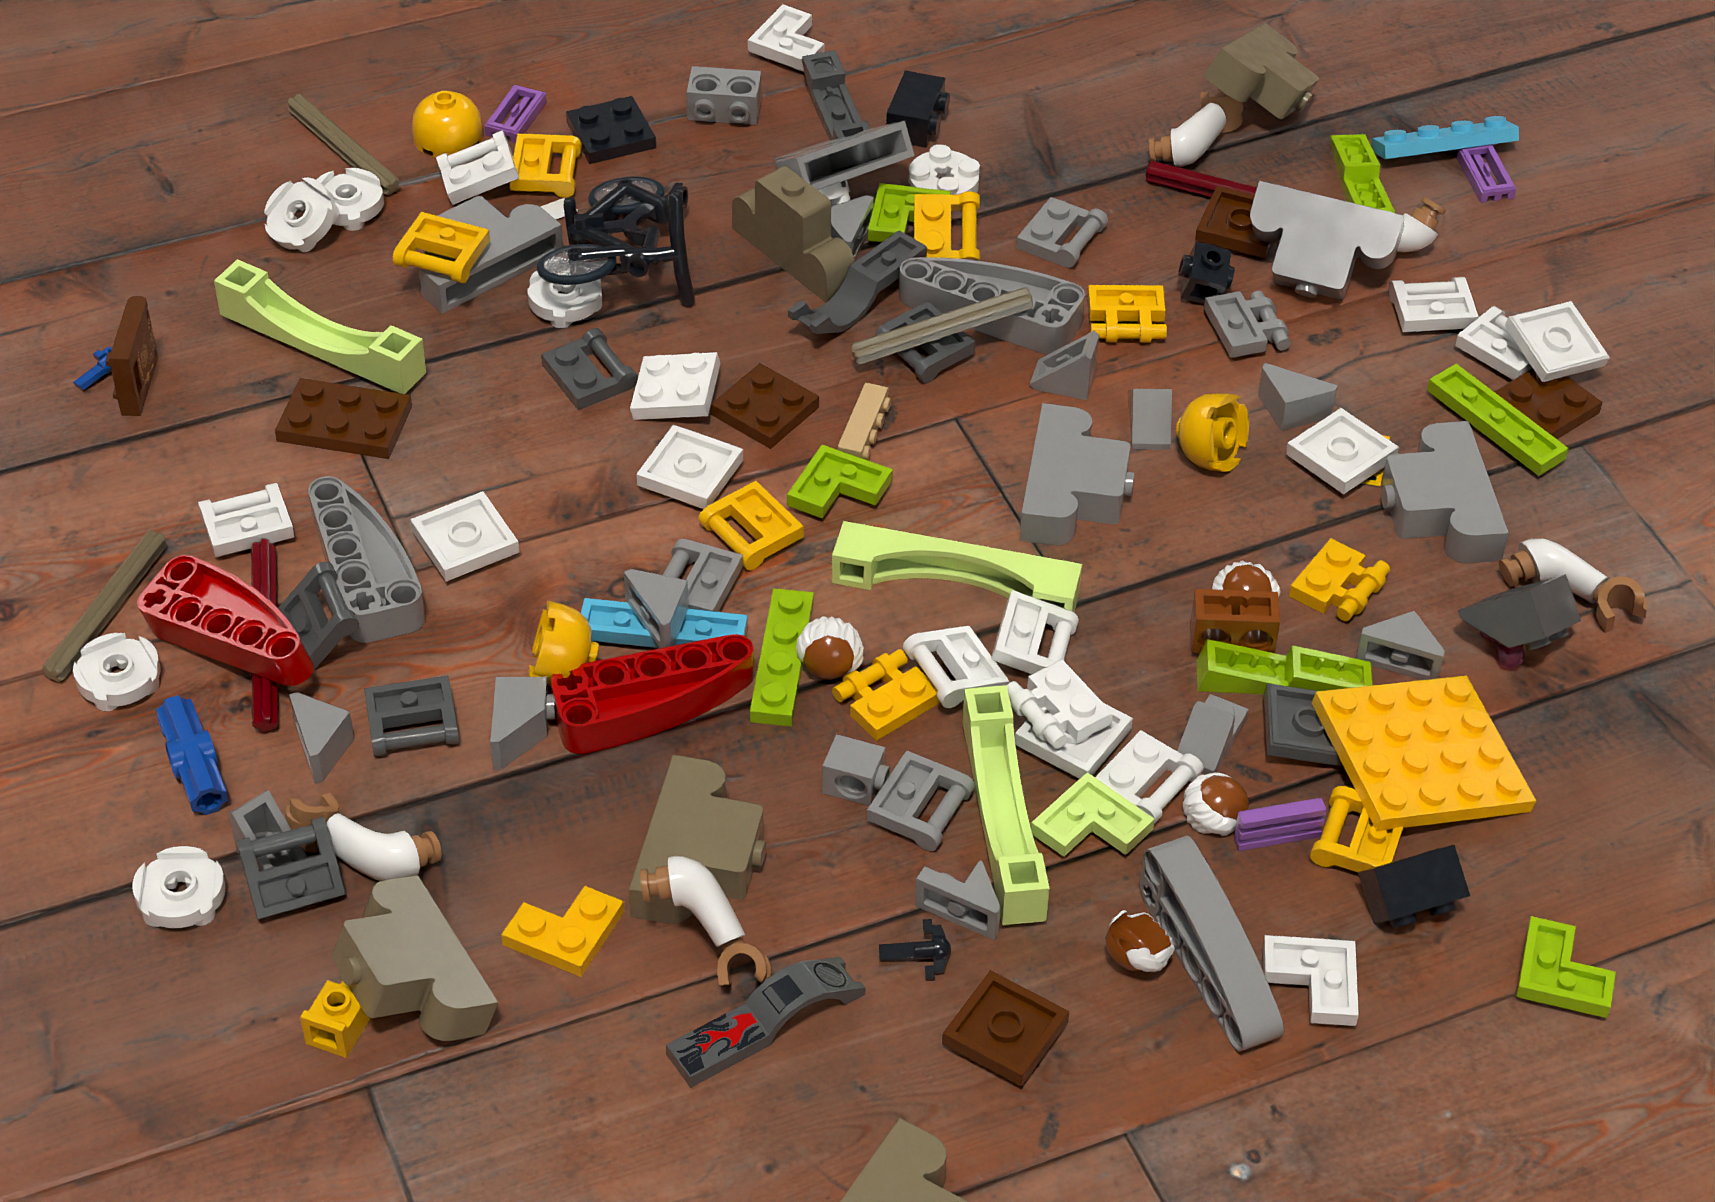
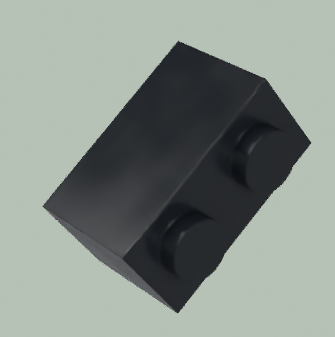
(919, 103)
(1413, 885)

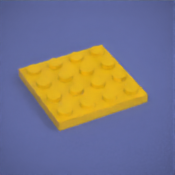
(1422, 752)

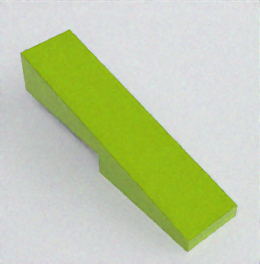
(1359, 171)
(1248, 670)

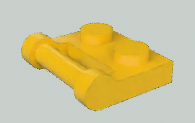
(533, 163)
(933, 224)
(444, 238)
(760, 516)
(1368, 846)

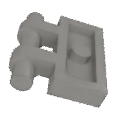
(1237, 323)

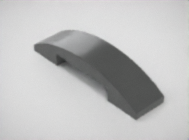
(830, 95)

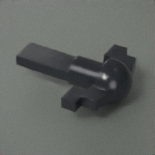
(937, 949)

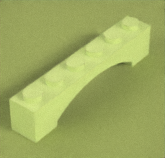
(385, 357)
(877, 555)
(1012, 852)

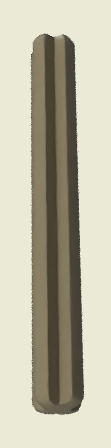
(341, 142)
(941, 325)
(104, 605)

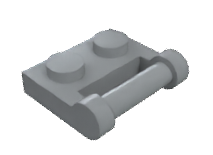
(1052, 227)
(709, 577)
(908, 793)

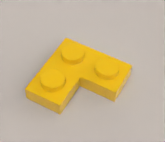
(565, 941)

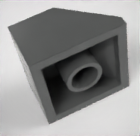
(1526, 614)

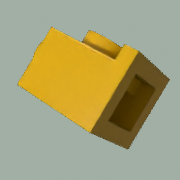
(334, 1020)

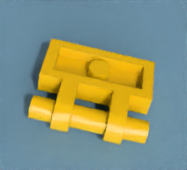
(1127, 303)
(1330, 573)
(892, 704)

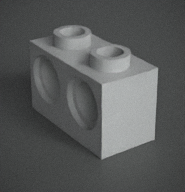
(724, 95)

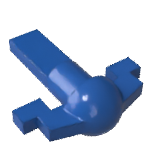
(95, 372)

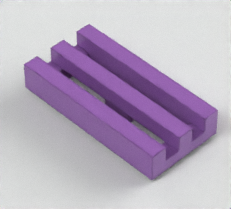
(521, 115)
(1479, 173)
(1279, 824)

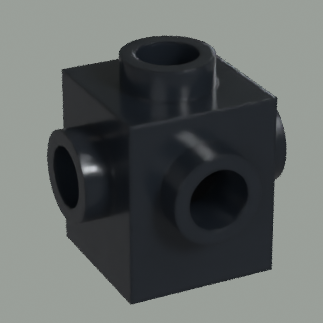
(1205, 272)

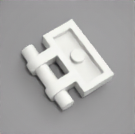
(1068, 700)

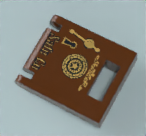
(133, 357)

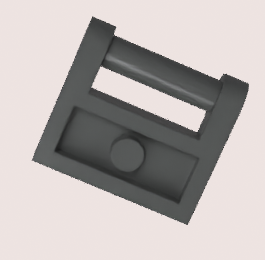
(942, 351)
(580, 377)
(308, 617)
(407, 705)
(294, 882)

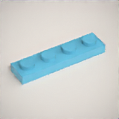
(1432, 139)
(619, 624)

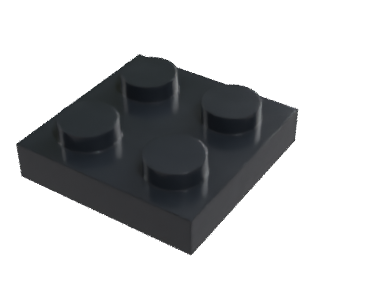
(611, 129)

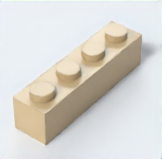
(865, 420)

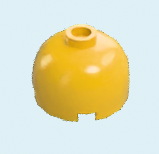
(446, 123)
(1213, 431)
(561, 642)

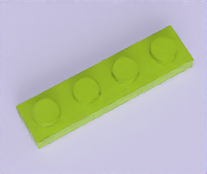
(1497, 419)
(779, 664)

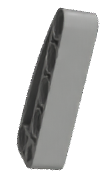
(962, 282)
(369, 562)
(1210, 942)

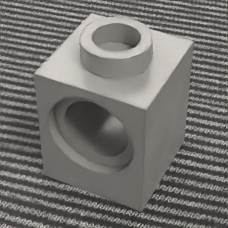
(854, 770)

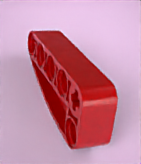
(224, 620)
(648, 691)

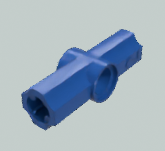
(191, 755)

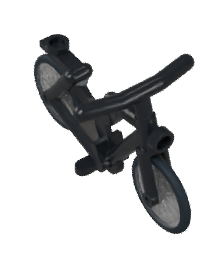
(594, 251)

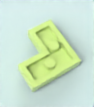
(1091, 808)

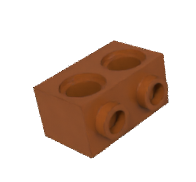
(1235, 618)

